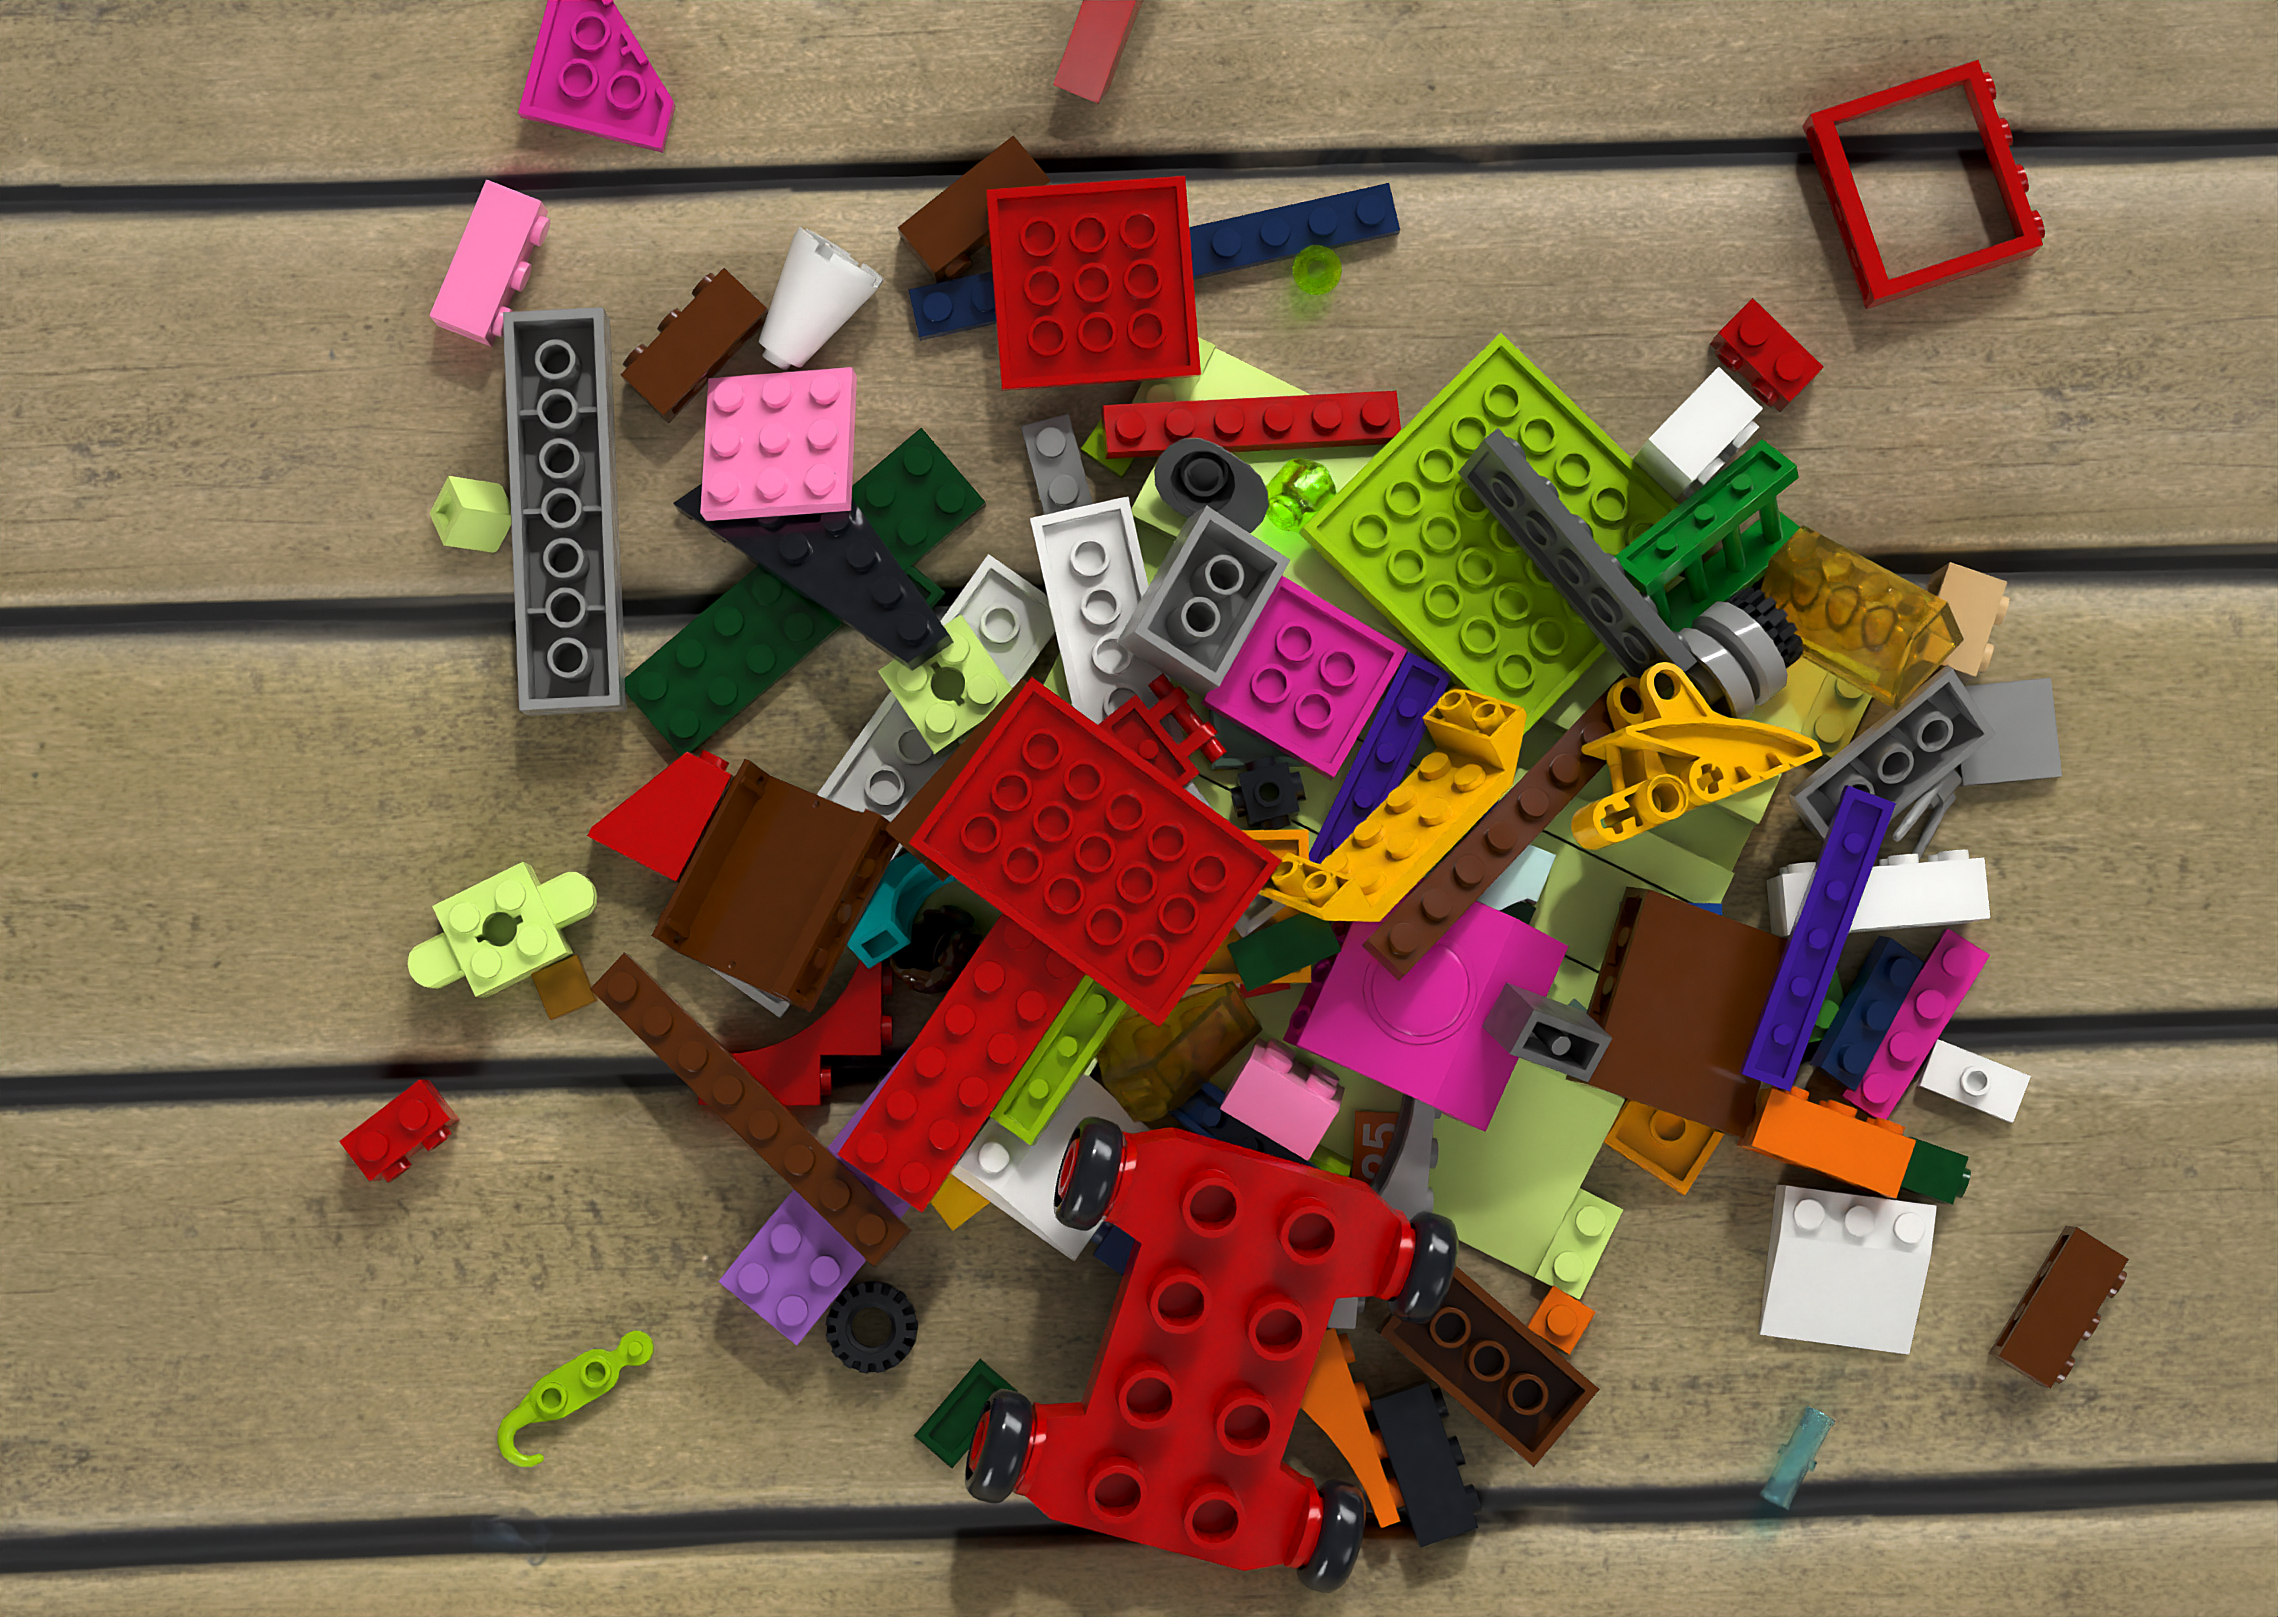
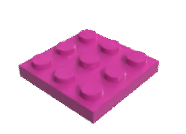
(1306, 678)

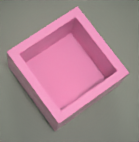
(1284, 1097)

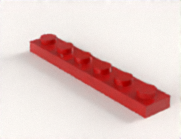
(1253, 423)

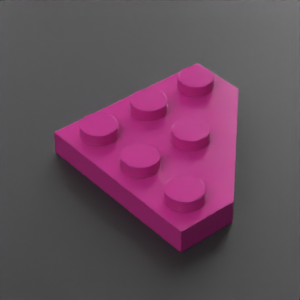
(595, 77)

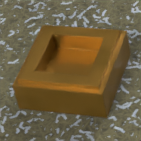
(564, 987)

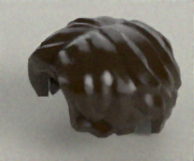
(938, 950)

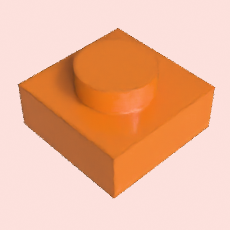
(1560, 1319)

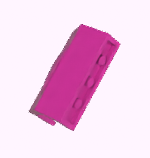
(1428, 1026)

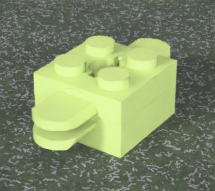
(950, 690)
(502, 930)

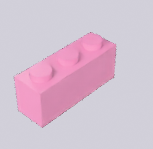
(490, 263)

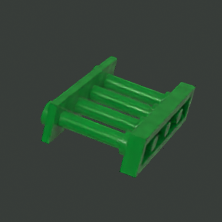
(1700, 523)

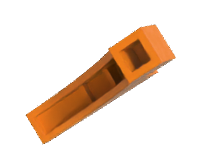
(1339, 1411)

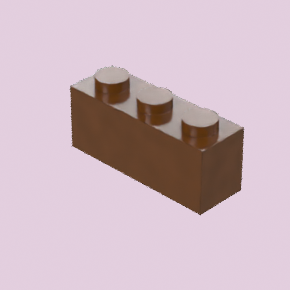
(957, 219)
(694, 344)
(2060, 1307)

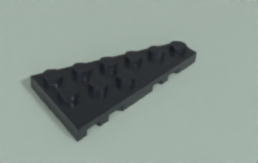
(841, 568)

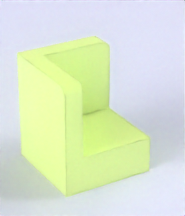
(471, 514)

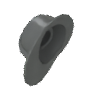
(1203, 474)

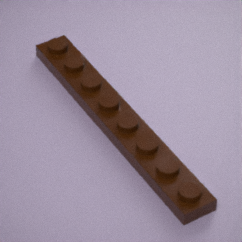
(1494, 841)
(751, 1110)

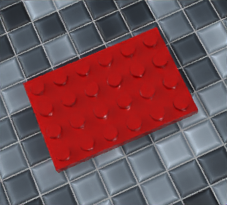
(1095, 852)

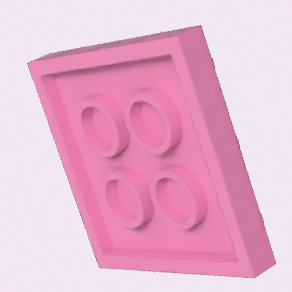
(779, 444)

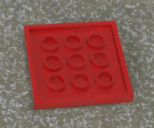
(1093, 283)

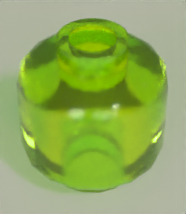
(1298, 493)

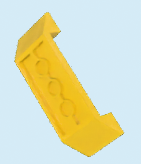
(1418, 820)

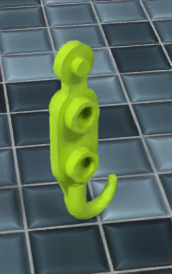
(570, 1389)

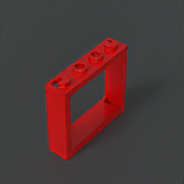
(1849, 210)

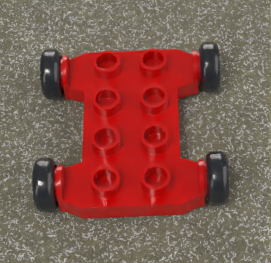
(1210, 1351)

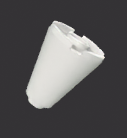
(813, 298)

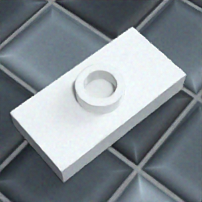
(1973, 1081)

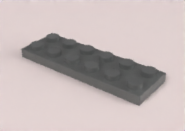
(1572, 559)

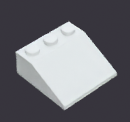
(1024, 1176)
(1846, 1268)

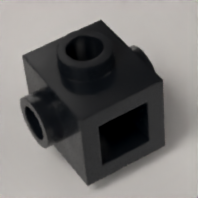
(1272, 814)

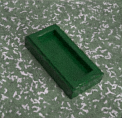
(1282, 949)
(953, 1422)

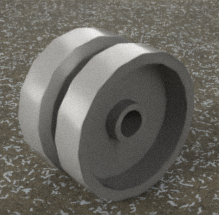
(1734, 662)

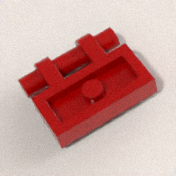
(1142, 732)

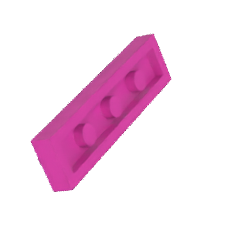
(1918, 1024)

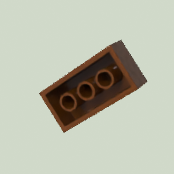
(1494, 1368)

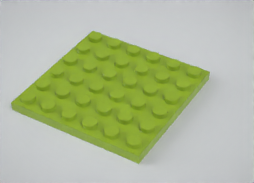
(1445, 564)

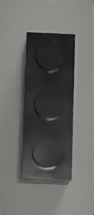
(1425, 1462)

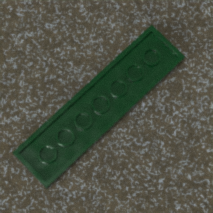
(768, 628)

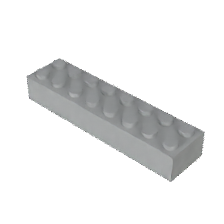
(564, 511)

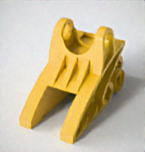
(1677, 758)

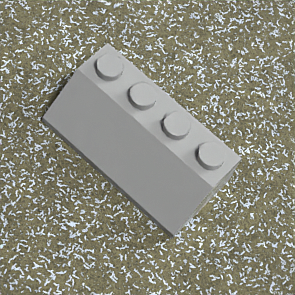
(1899, 753)

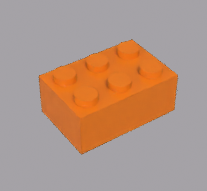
(1829, 1141)

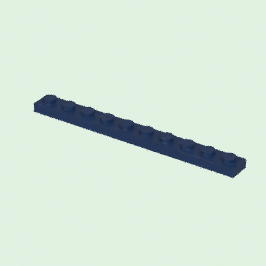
(1215, 250)

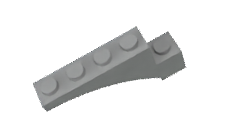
(1400, 1181)

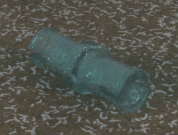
(1797, 1457)

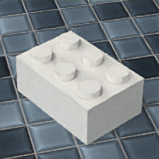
(1699, 436)

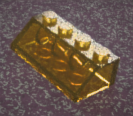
(1860, 617)

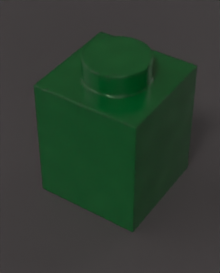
(1936, 1173)

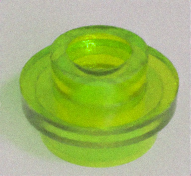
(1323, 283)

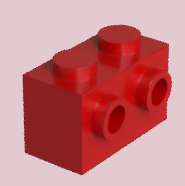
(1765, 356)
(399, 1131)

